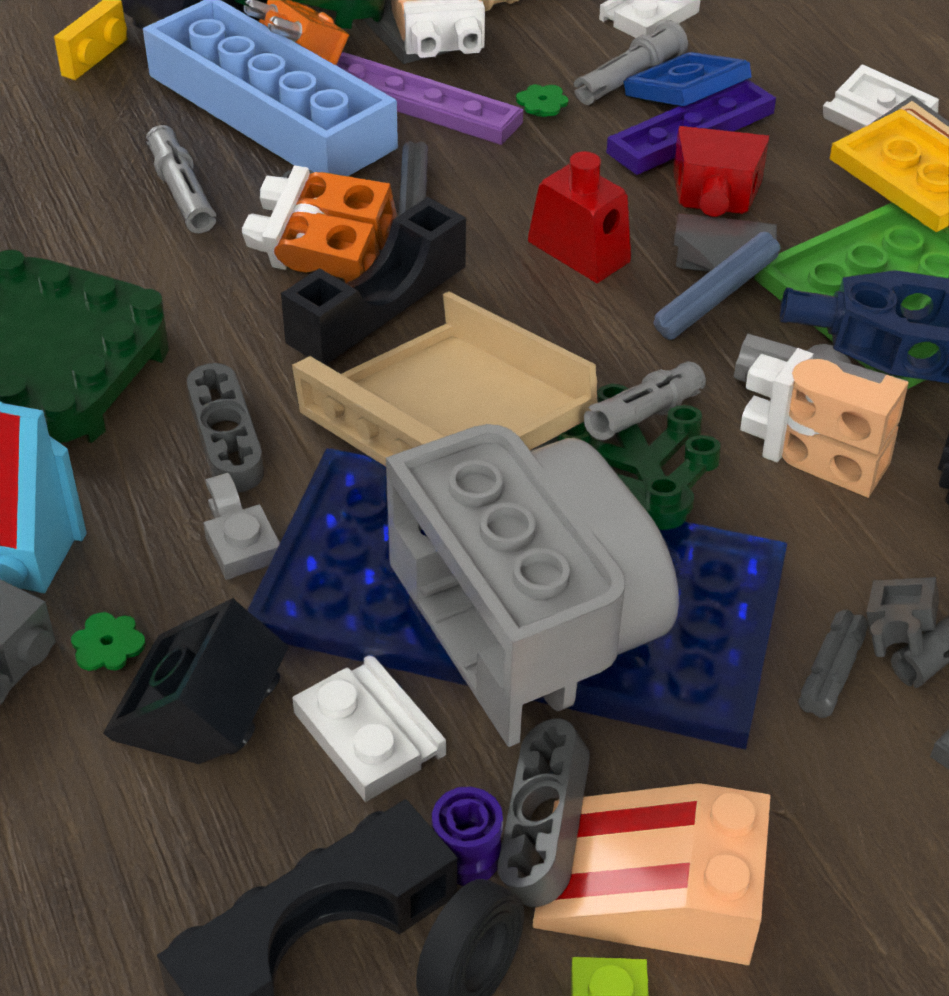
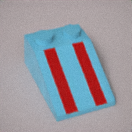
(32, 504)

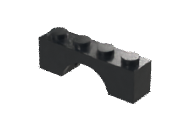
(420, 254)
(381, 873)

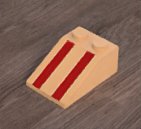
(668, 871)

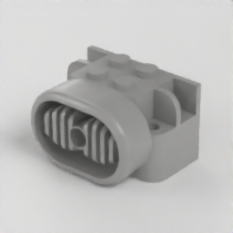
(527, 564)

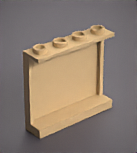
(448, 381)

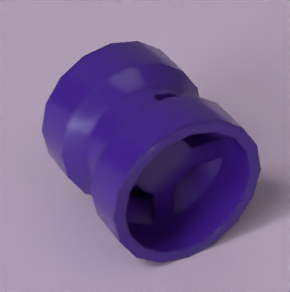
(472, 828)

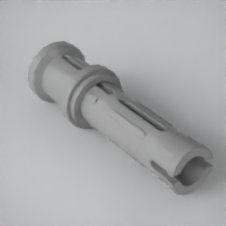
(644, 53)

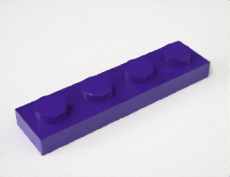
(656, 138)

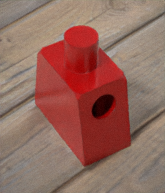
(718, 169)
(582, 219)

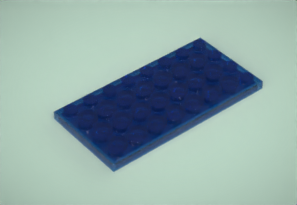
(342, 598)

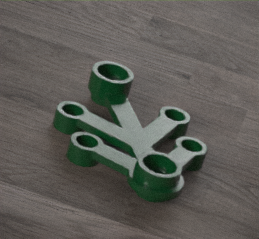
(664, 497)

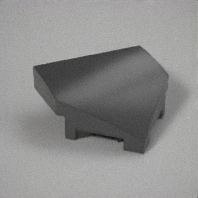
(708, 241)

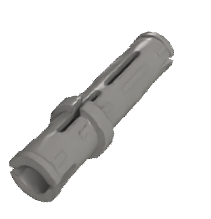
(175, 167)
(655, 395)

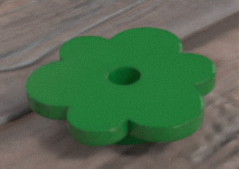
(542, 100)
(107, 642)

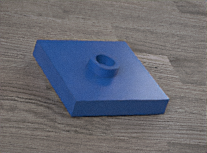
(687, 78)

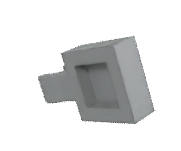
(237, 536)

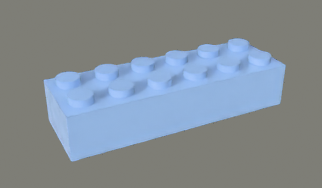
(271, 89)

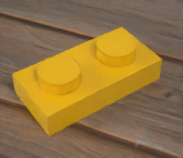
(90, 38)

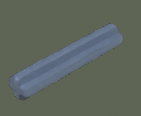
(716, 285)

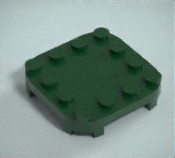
(72, 341)

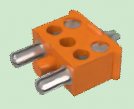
(302, 25)

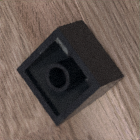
(200, 686)

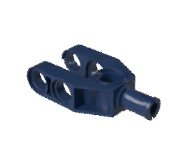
(874, 325)

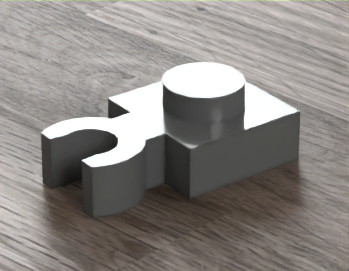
(901, 611)

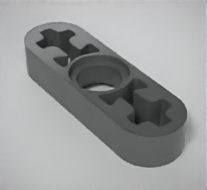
(228, 408)
(555, 835)

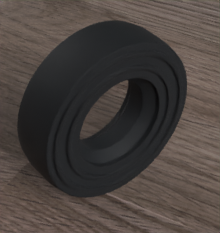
(471, 942)

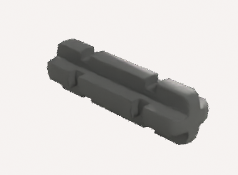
(833, 664)

